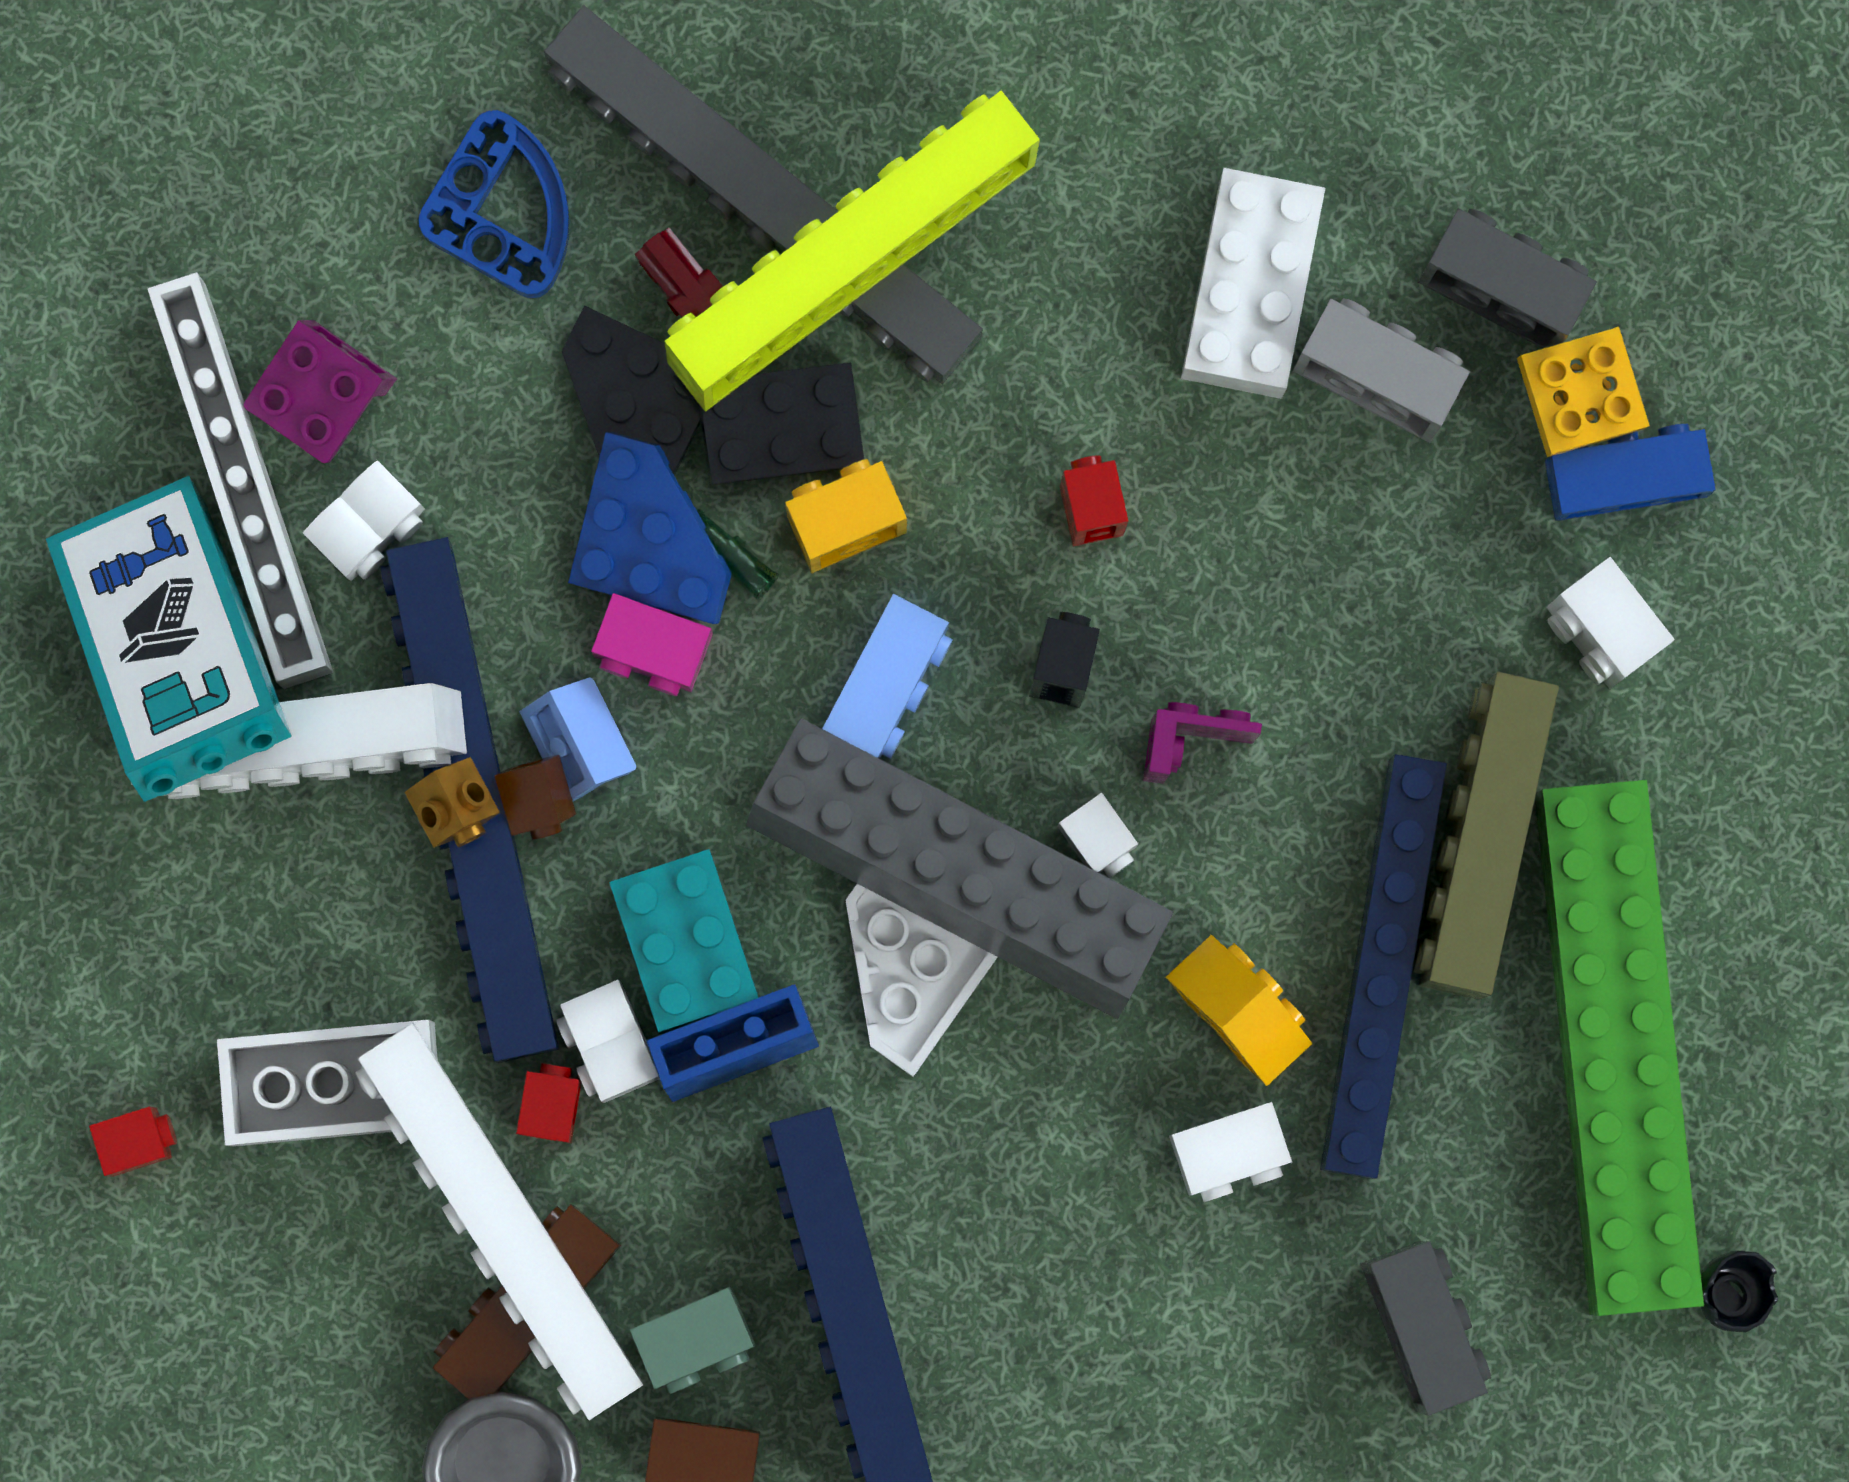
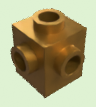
(453, 804)

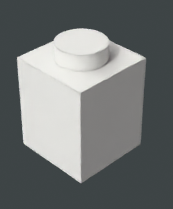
(1099, 837)

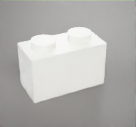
(1231, 1150)

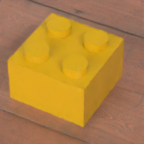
(845, 514)

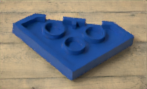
(647, 536)

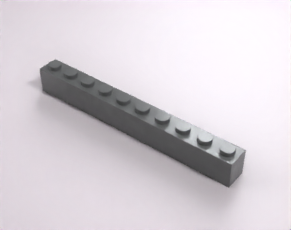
(745, 184)

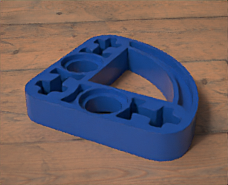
(466, 206)

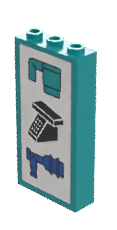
(167, 639)

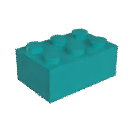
(684, 941)

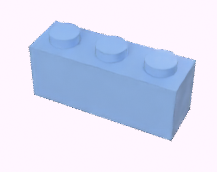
(889, 678)

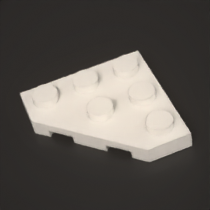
(909, 976)

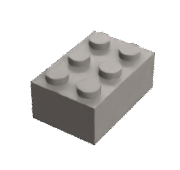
(1382, 369)

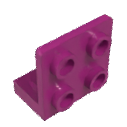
(316, 389)
(1166, 749)

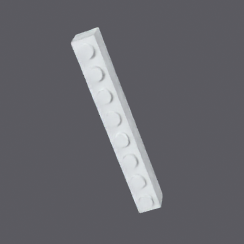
(240, 481)
(499, 1221)

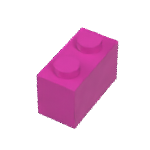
(651, 644)

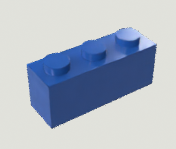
(1631, 473)
(732, 1043)

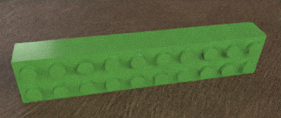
(1618, 1048)

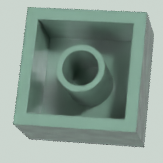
(693, 1339)

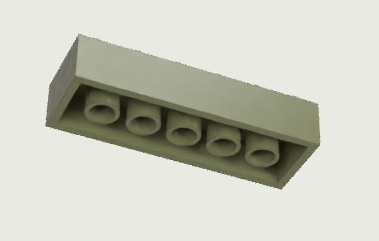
(1487, 835)

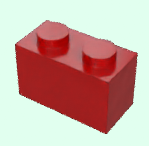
(1093, 500)

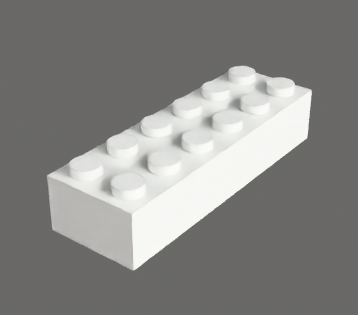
(350, 731)

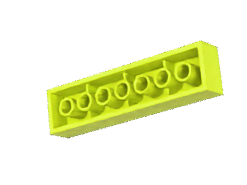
(851, 249)

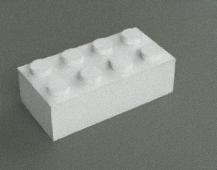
(1253, 283)
(303, 1084)

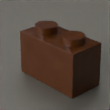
(701, 1452)

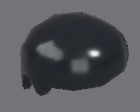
(1724, 1304)

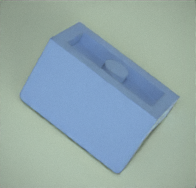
(582, 732)

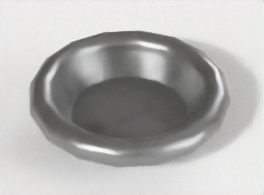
(502, 1441)

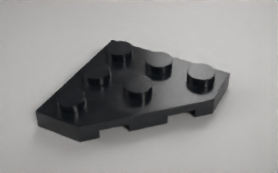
(629, 386)

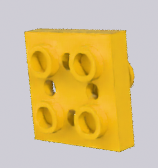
(1563, 418)

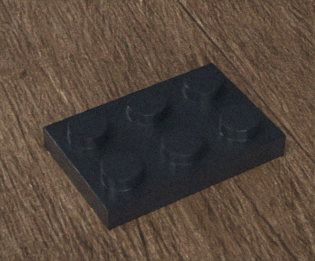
(784, 425)

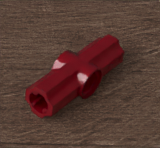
(677, 274)

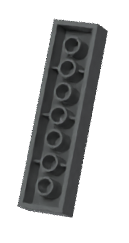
(959, 868)

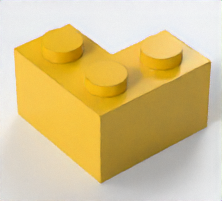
(1241, 1007)

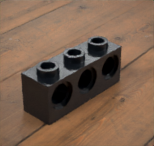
(1065, 660)

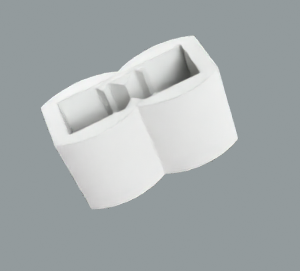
(365, 522)
(609, 1042)

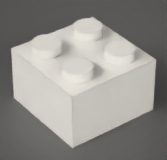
(1608, 624)

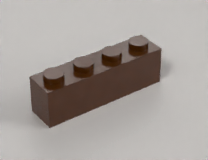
(492, 1344)

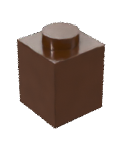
(536, 797)

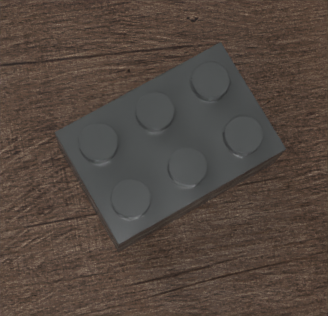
(1508, 279)
(1426, 1327)

